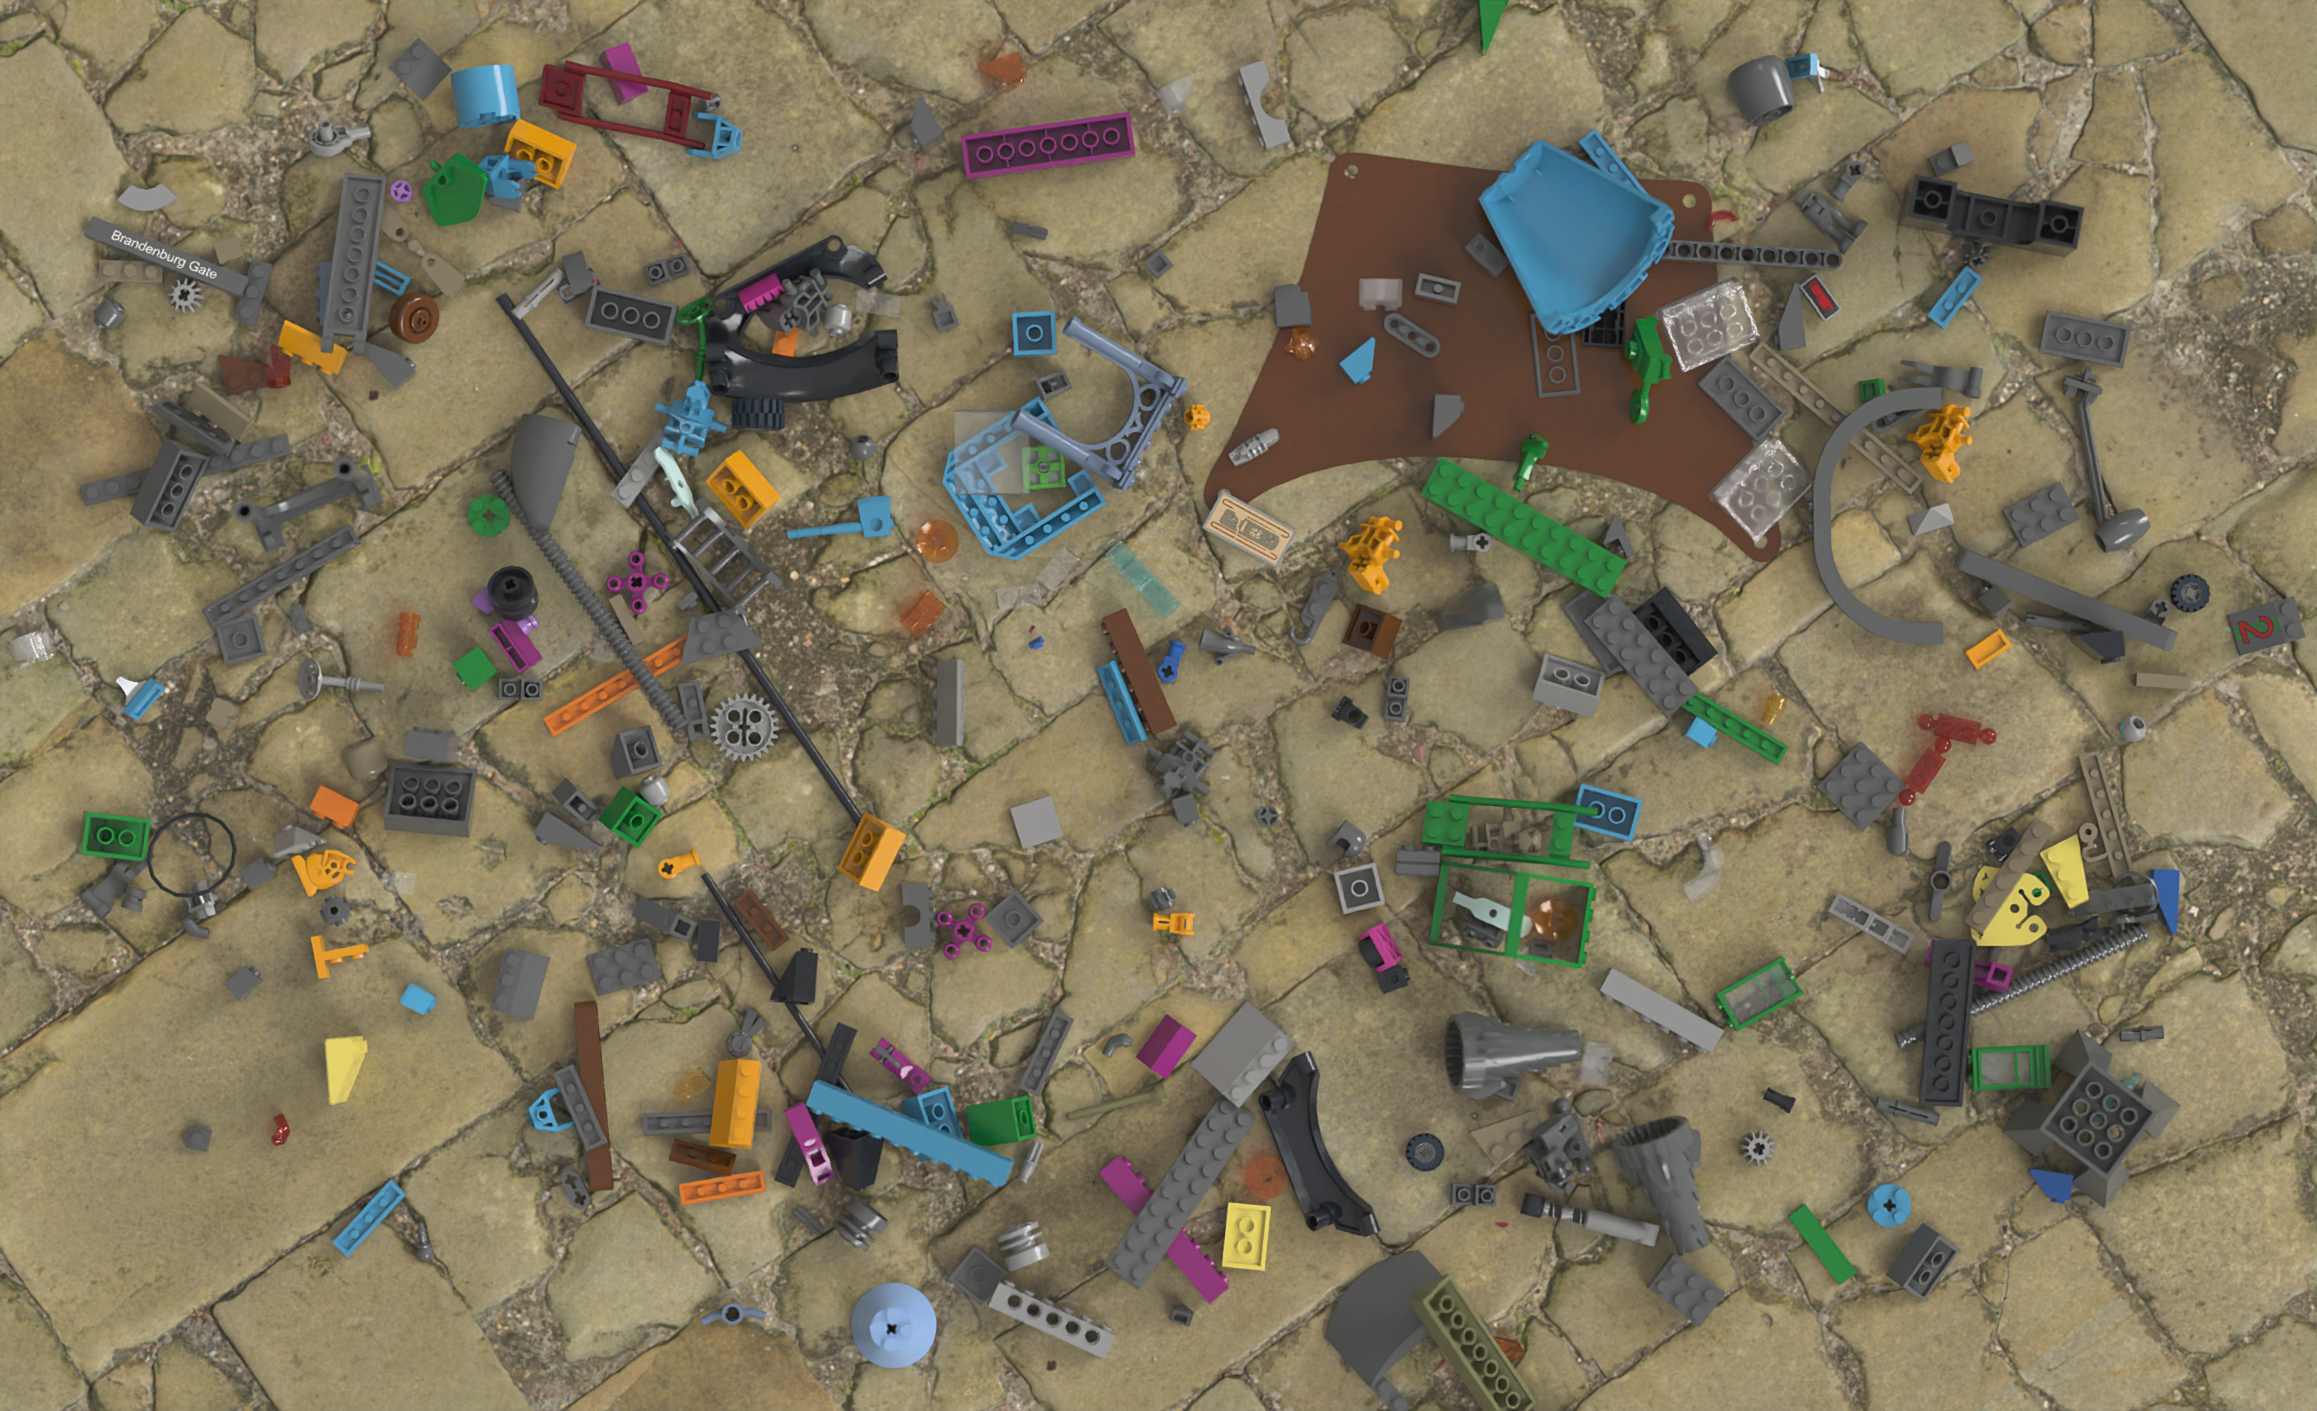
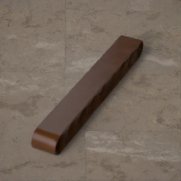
(593, 1082)

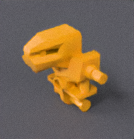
(1941, 440)
(1370, 551)

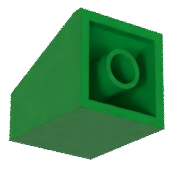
(1001, 1121)

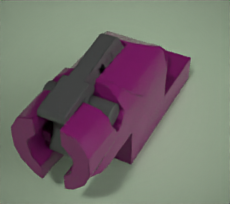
(900, 1065)

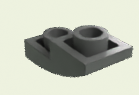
(668, 269)
(577, 272)
(520, 689)
(1396, 699)
(1473, 1194)

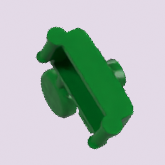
(1649, 362)

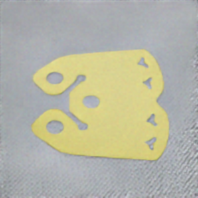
(2003, 929)

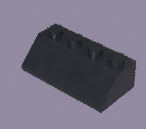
(1675, 631)

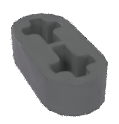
(580, 1187)

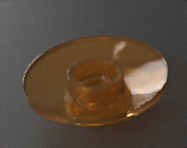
(929, 533)
(1564, 928)

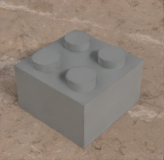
(1359, 888)

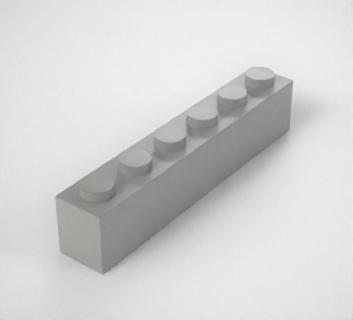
(1660, 1010)

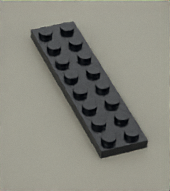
(1947, 1022)

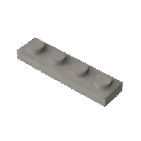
(639, 473)

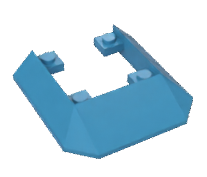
(1022, 532)

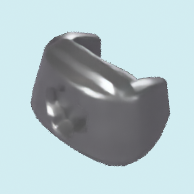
(707, 105)

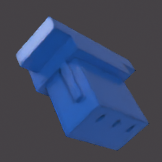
(1037, 643)

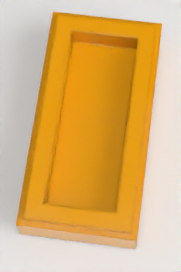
(1987, 649)

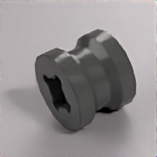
(1267, 816)

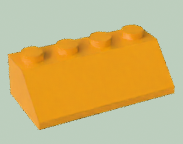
(735, 1104)

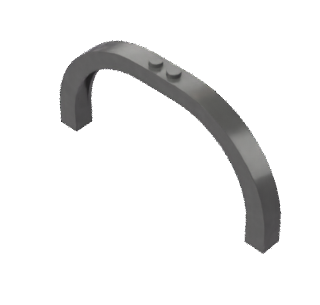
(1821, 516)

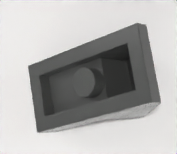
(1951, 159)
(1616, 532)

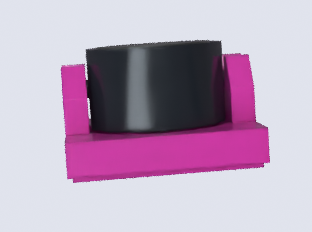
(1379, 948)

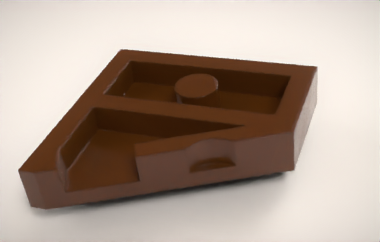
(241, 375)

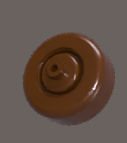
(414, 317)

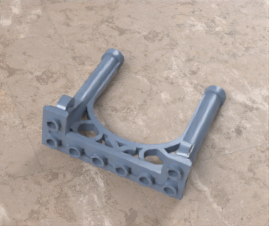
(1171, 386)

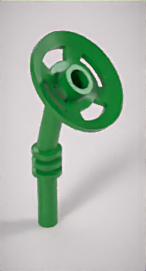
(696, 315)

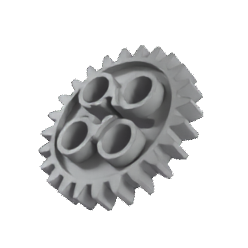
(725, 727)

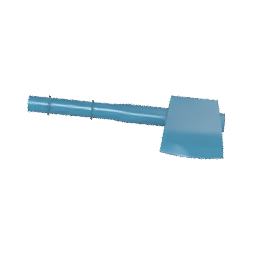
(874, 516)

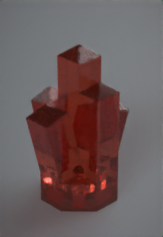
(279, 376)

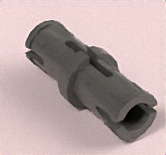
(2141, 1033)

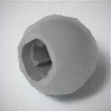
(2132, 728)

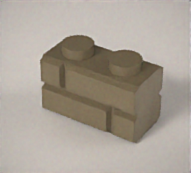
(222, 714)

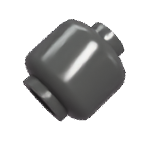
(109, 314)

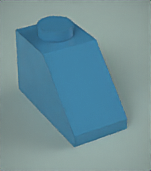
(1359, 363)
(1700, 733)
(418, 999)

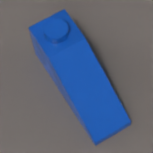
(2168, 889)

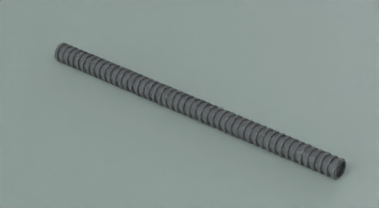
(594, 608)

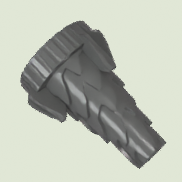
(1484, 1052)
(1661, 1161)

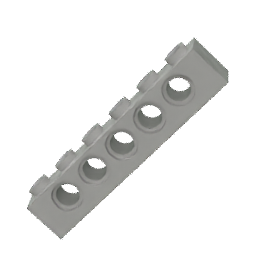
(1098, 1346)

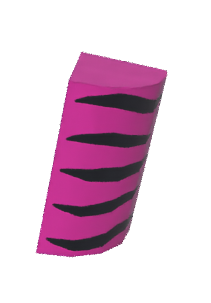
(761, 293)

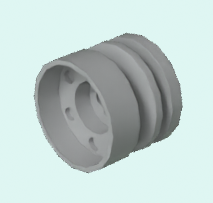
(1023, 1246)

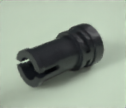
(1778, 1099)

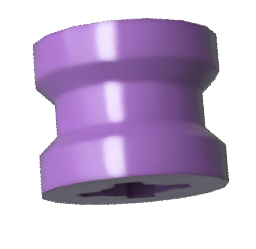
(398, 189)
(528, 624)

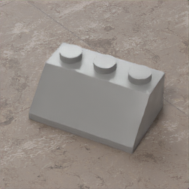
(1568, 685)

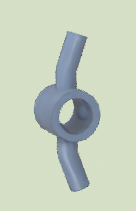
(722, 1314)

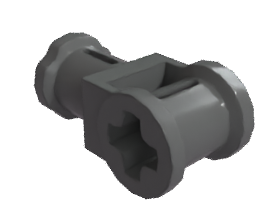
(1846, 181)

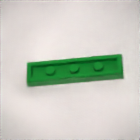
(1822, 1244)

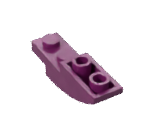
(809, 1144)

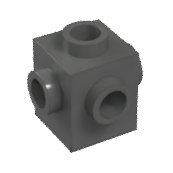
(344, 908)

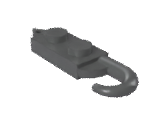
(1316, 607)

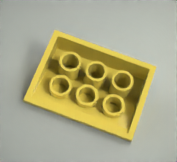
(343, 1064)

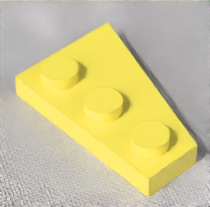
(2067, 870)

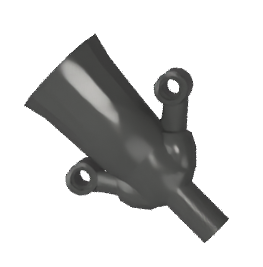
(1224, 643)

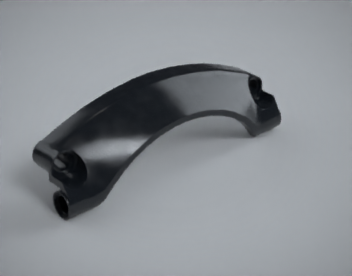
(839, 373)

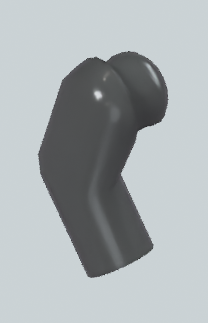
(192, 929)
(1115, 1042)

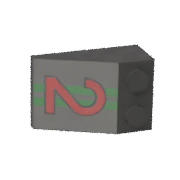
(2266, 625)

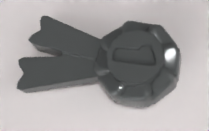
(2127, 919)
(740, 1042)

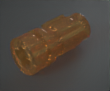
(407, 633)

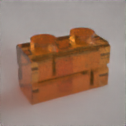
(923, 613)

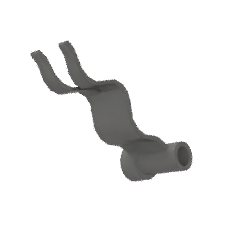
(1947, 377)
(116, 882)

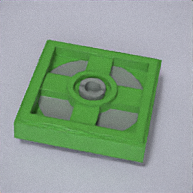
(1046, 468)

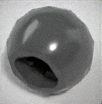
(862, 447)

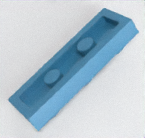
(1954, 297)

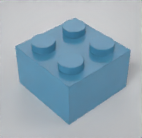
(1034, 334)

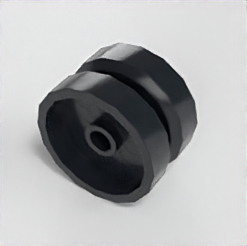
(513, 593)

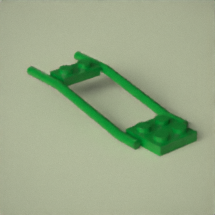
(1447, 827)

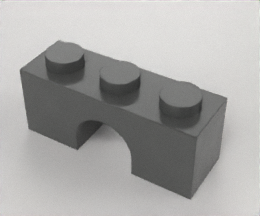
(919, 896)

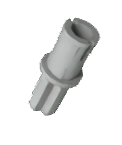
(1030, 1161)

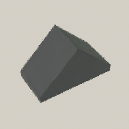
(511, 204)
(1052, 385)

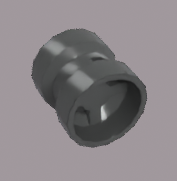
(134, 899)

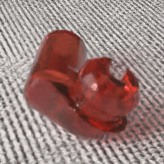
(282, 1132)

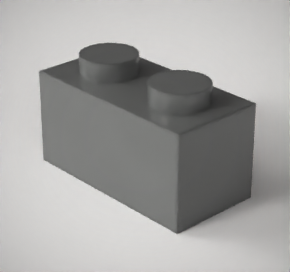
(299, 619)

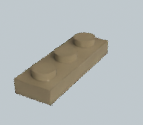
(130, 272)

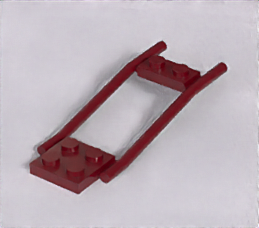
(564, 91)

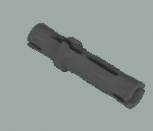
(2059, 623)
(1883, 1103)

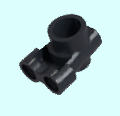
(1346, 711)
(2000, 846)

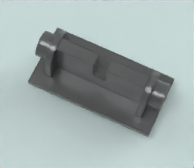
(1472, 928)

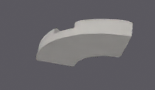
(147, 200)

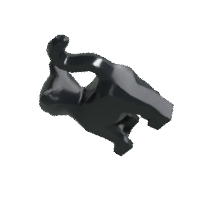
(2076, 935)

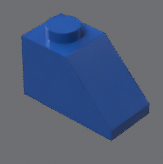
(2053, 1184)

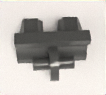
(2072, 384)

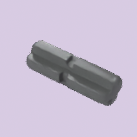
(1025, 229)
(804, 1217)

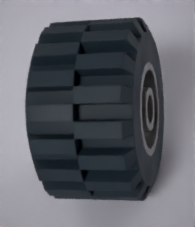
(758, 414)

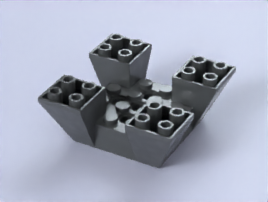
(2101, 1156)

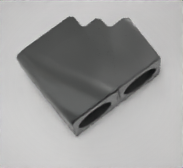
(1292, 307)

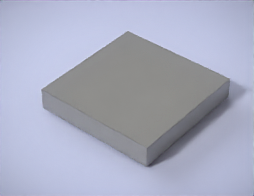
(1036, 822)

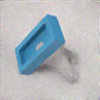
(1807, 66)
(139, 695)

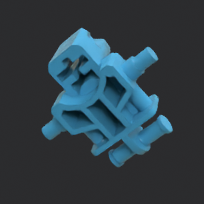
(689, 419)

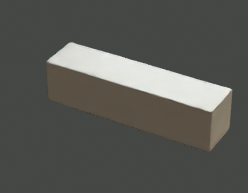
(627, 620)
(2162, 681)

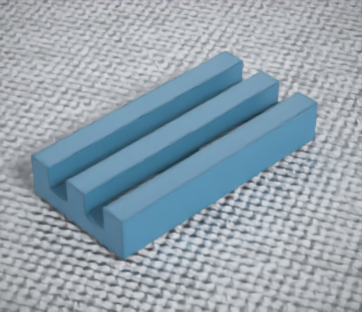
(402, 286)

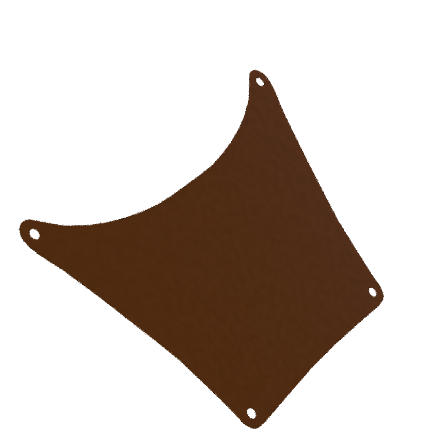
(1417, 220)

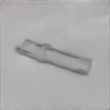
(556, 276)

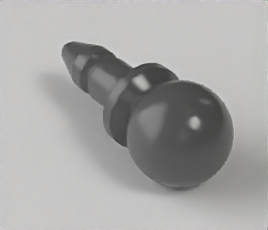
(424, 1249)

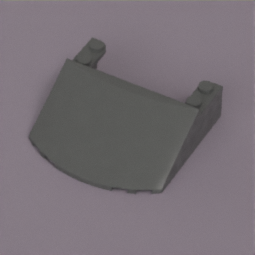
(1377, 1324)

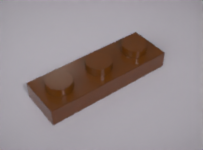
(761, 919)
(702, 1157)

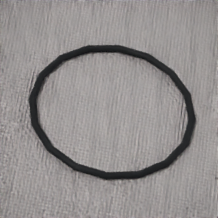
(170, 823)

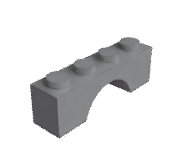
(1272, 131)

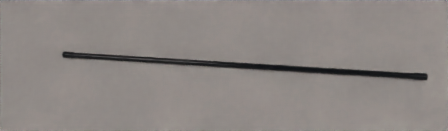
(507, 305)

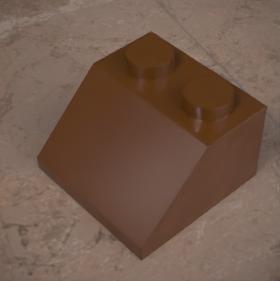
(1372, 631)

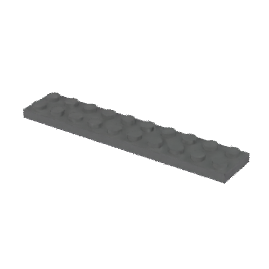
(1179, 1192)

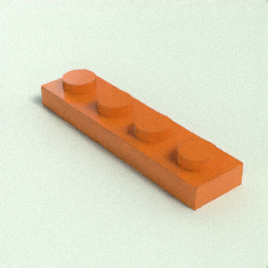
(722, 1187)

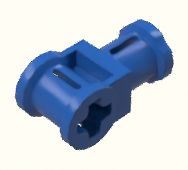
(1172, 660)

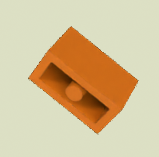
(334, 806)

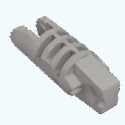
(1254, 447)

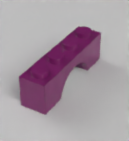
(1987, 974)

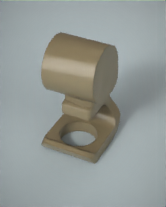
(2086, 834)

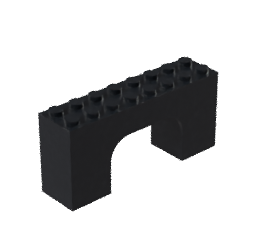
(2036, 227)

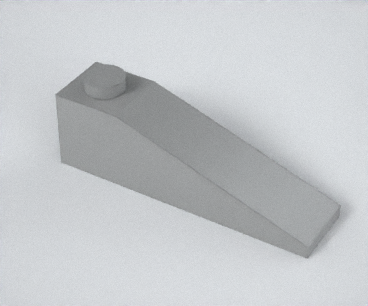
(295, 841)

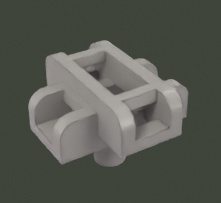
(204, 902)

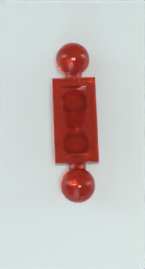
(1957, 729)
(1925, 771)

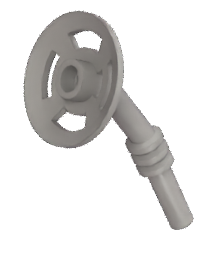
(316, 679)

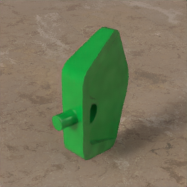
(455, 190)

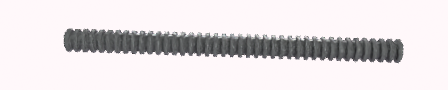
(2039, 978)

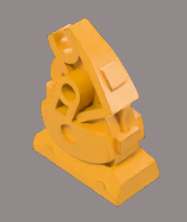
(318, 869)

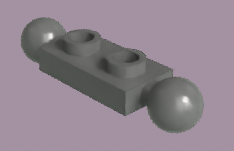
(1577, 1145)

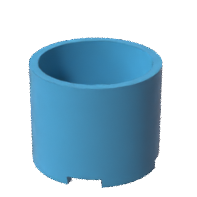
(485, 96)

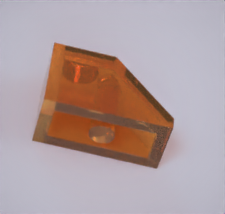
(1006, 69)

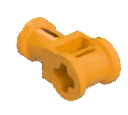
(680, 864)
(1175, 924)

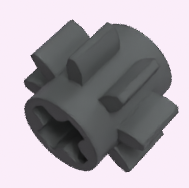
(1975, 254)
(1163, 898)

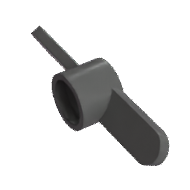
(1942, 867)

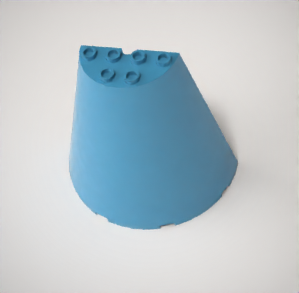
(1574, 235)

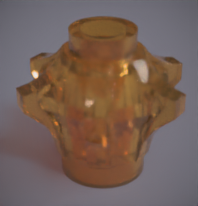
(1302, 343)

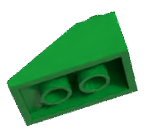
(1488, 17)
(114, 836)

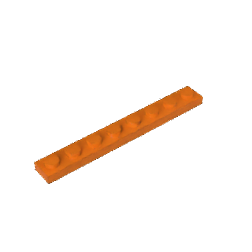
(613, 689)

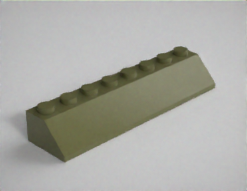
(1470, 1346)

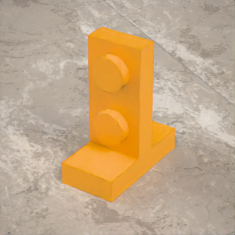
(334, 955)

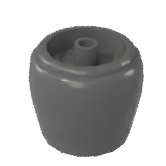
(1762, 90)

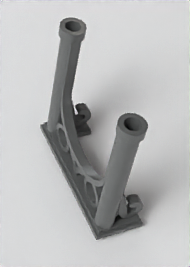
(349, 480)

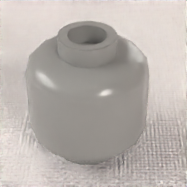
(837, 320)
(654, 790)

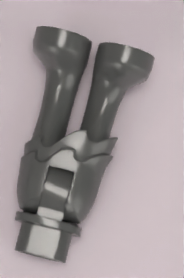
(1822, 212)

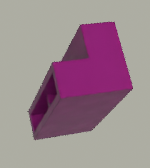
(623, 60)
(516, 645)
(1166, 1046)

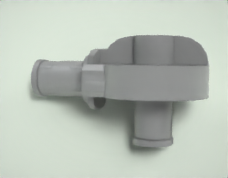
(335, 138)

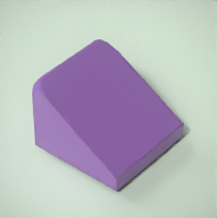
(483, 601)

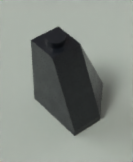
(798, 980)
(855, 1156)

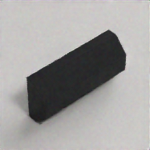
(1609, 330)

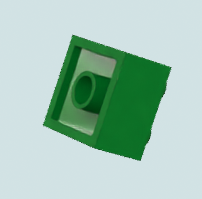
(630, 817)

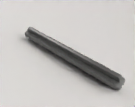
(2092, 462)

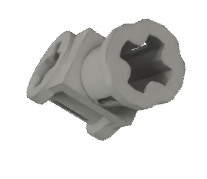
(1469, 542)

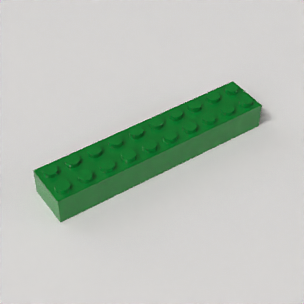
(1522, 528)

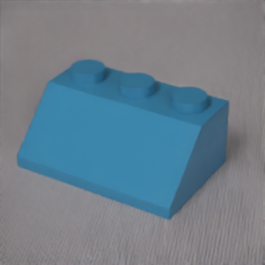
(935, 1110)

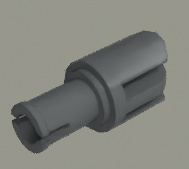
(1897, 834)

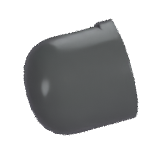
(1351, 834)

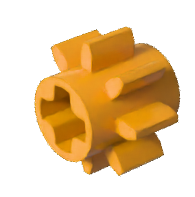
(1197, 417)

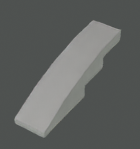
(1872, 923)

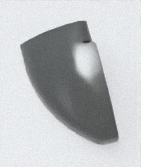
(541, 464)
(1472, 608)

